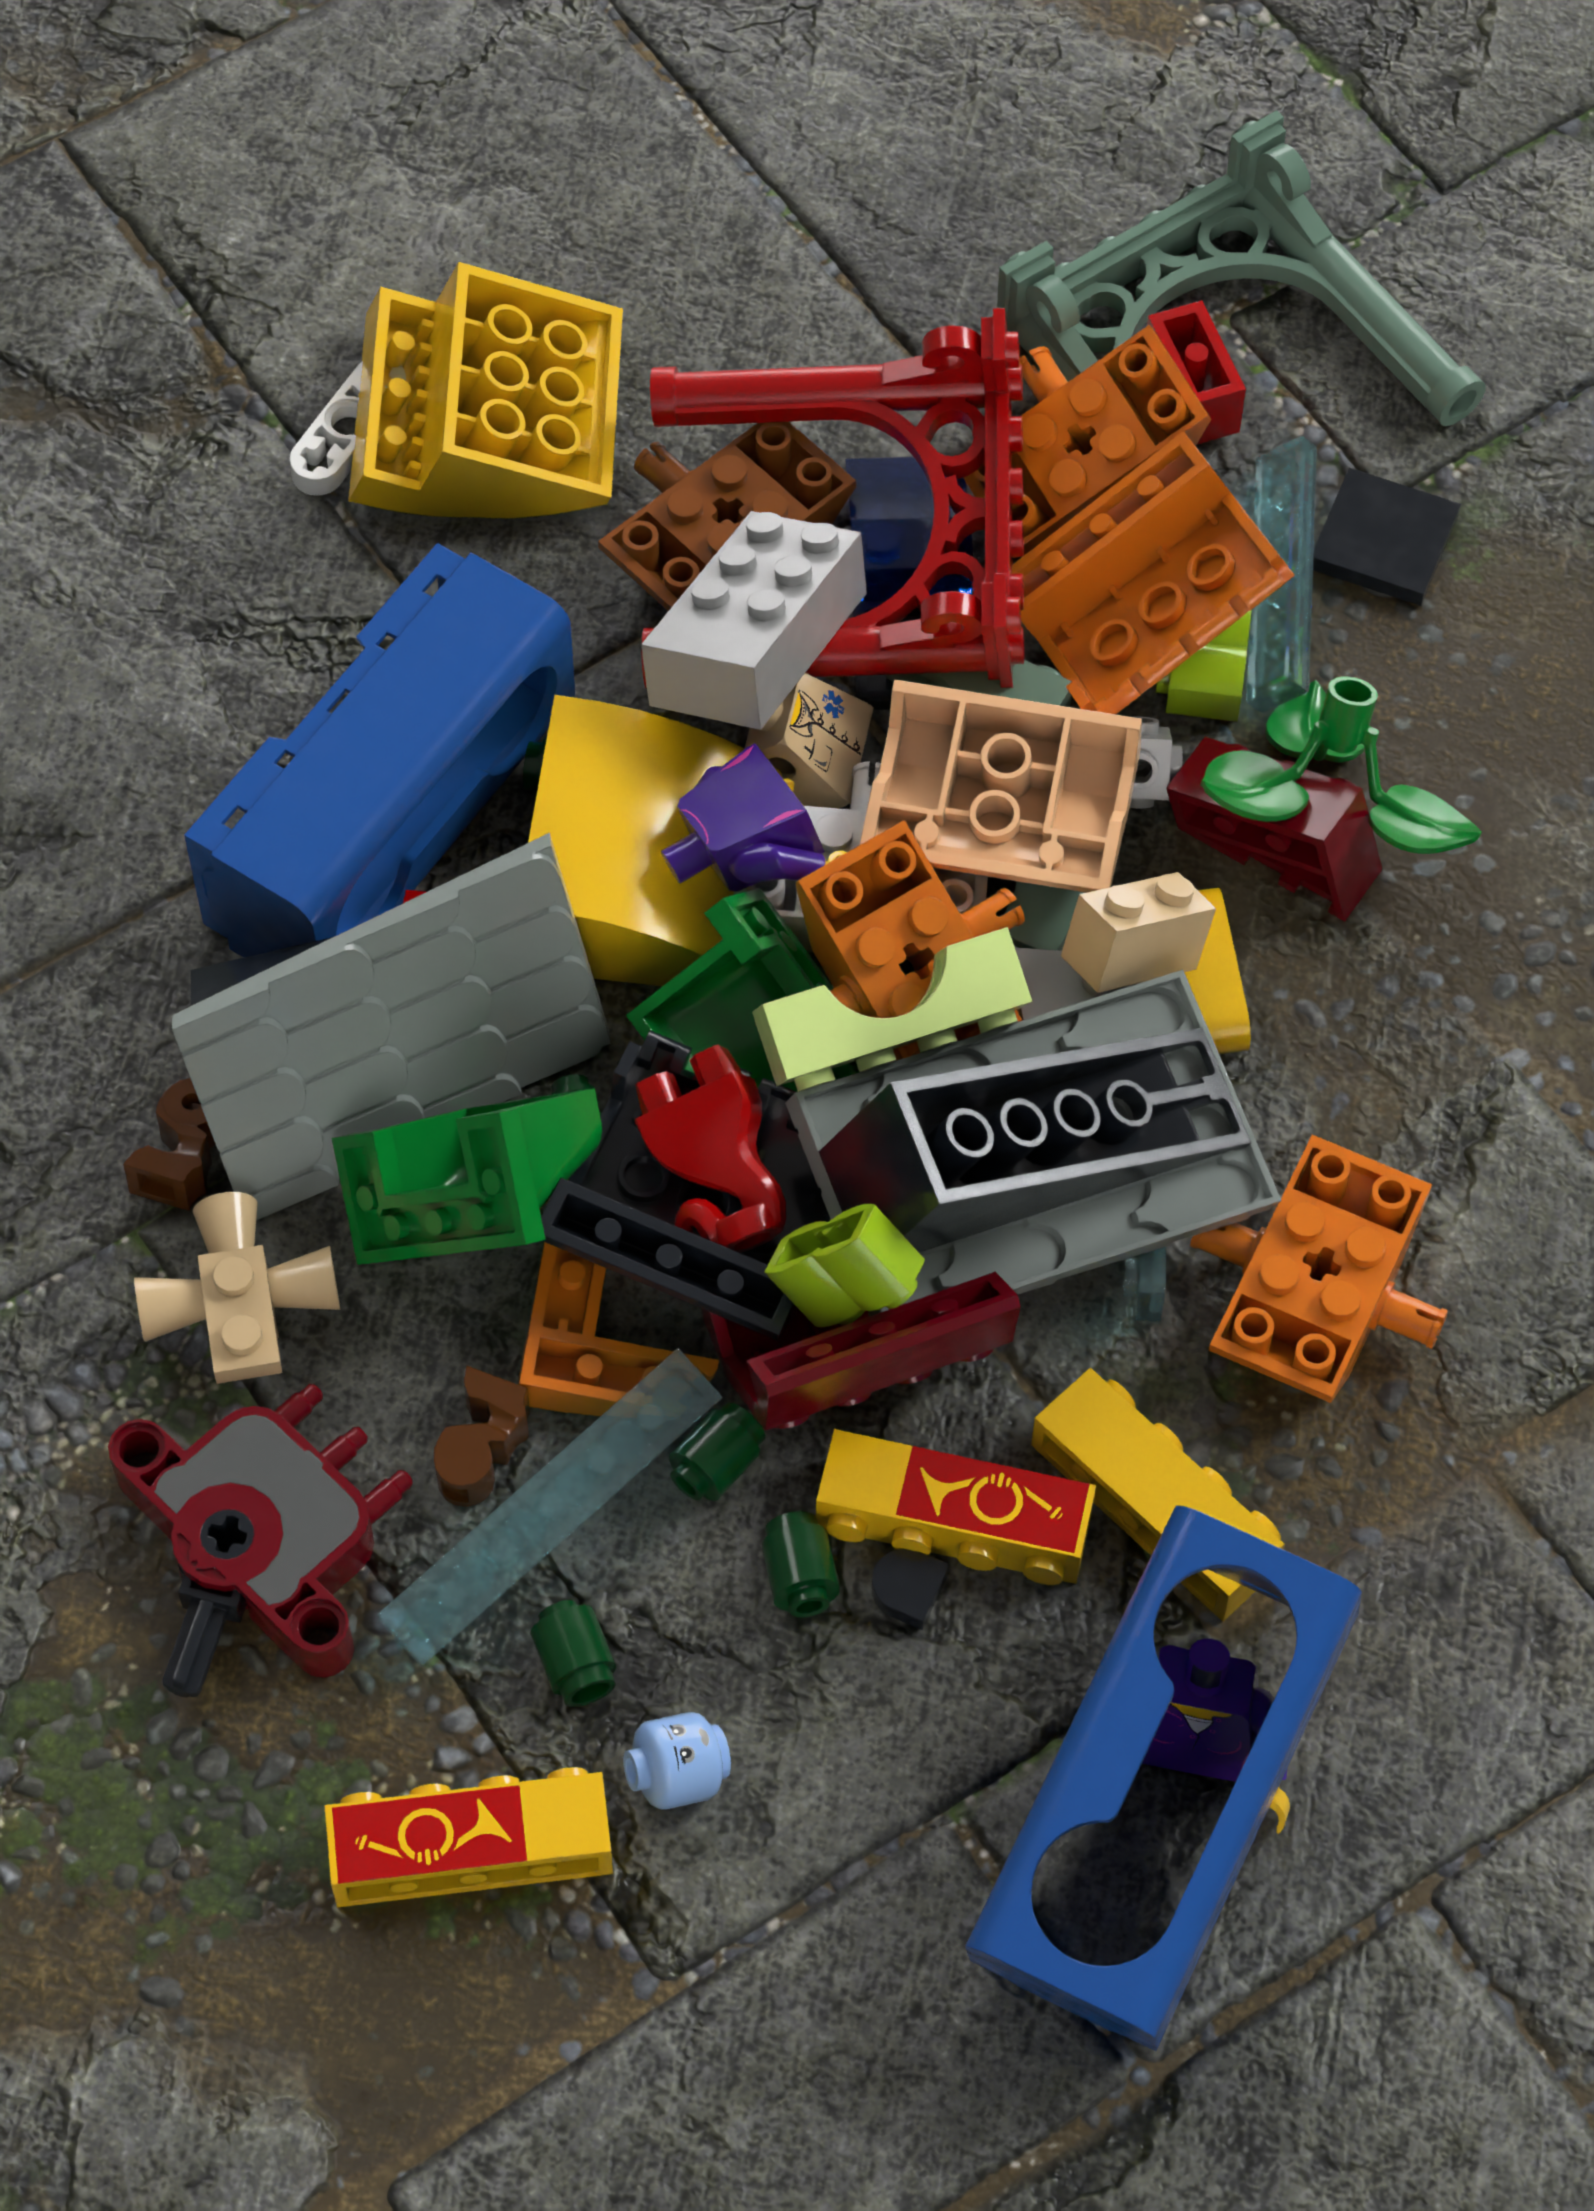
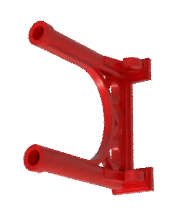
(950, 381)

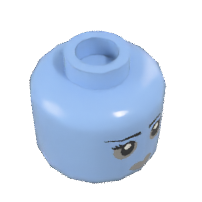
(677, 1760)

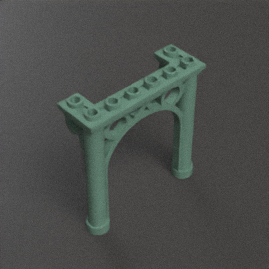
(1266, 201)

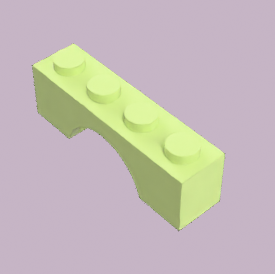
(816, 1032)

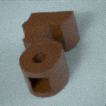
(178, 1174)
(468, 1451)

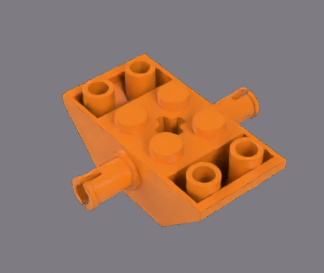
(1095, 429)
(885, 908)
(1323, 1271)

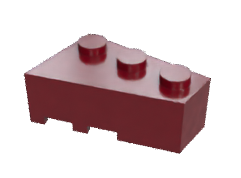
(1321, 848)

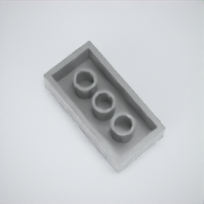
(754, 619)

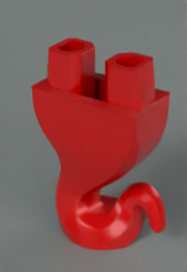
(712, 1142)

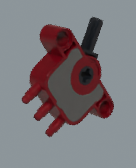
(289, 1508)

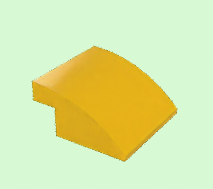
(499, 400)
(611, 810)

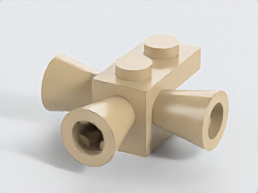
(236, 1291)

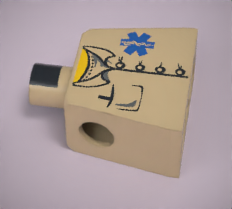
(816, 741)

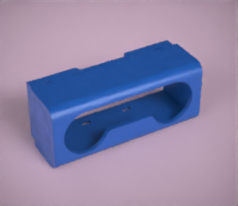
(393, 767)
(1107, 1750)

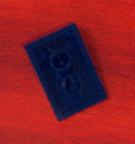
(896, 522)

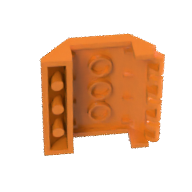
(1145, 578)

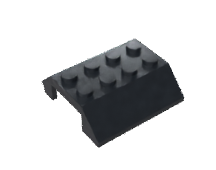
(625, 1203)

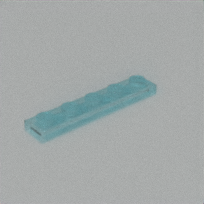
(1283, 620)

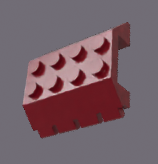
(845, 1363)

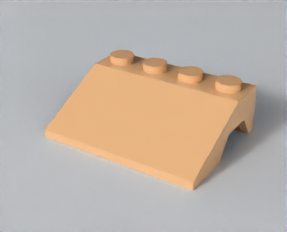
(1007, 785)

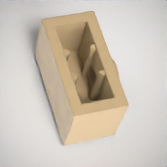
(1137, 931)

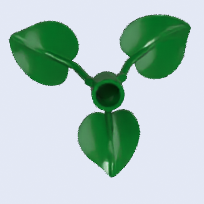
(1338, 730)

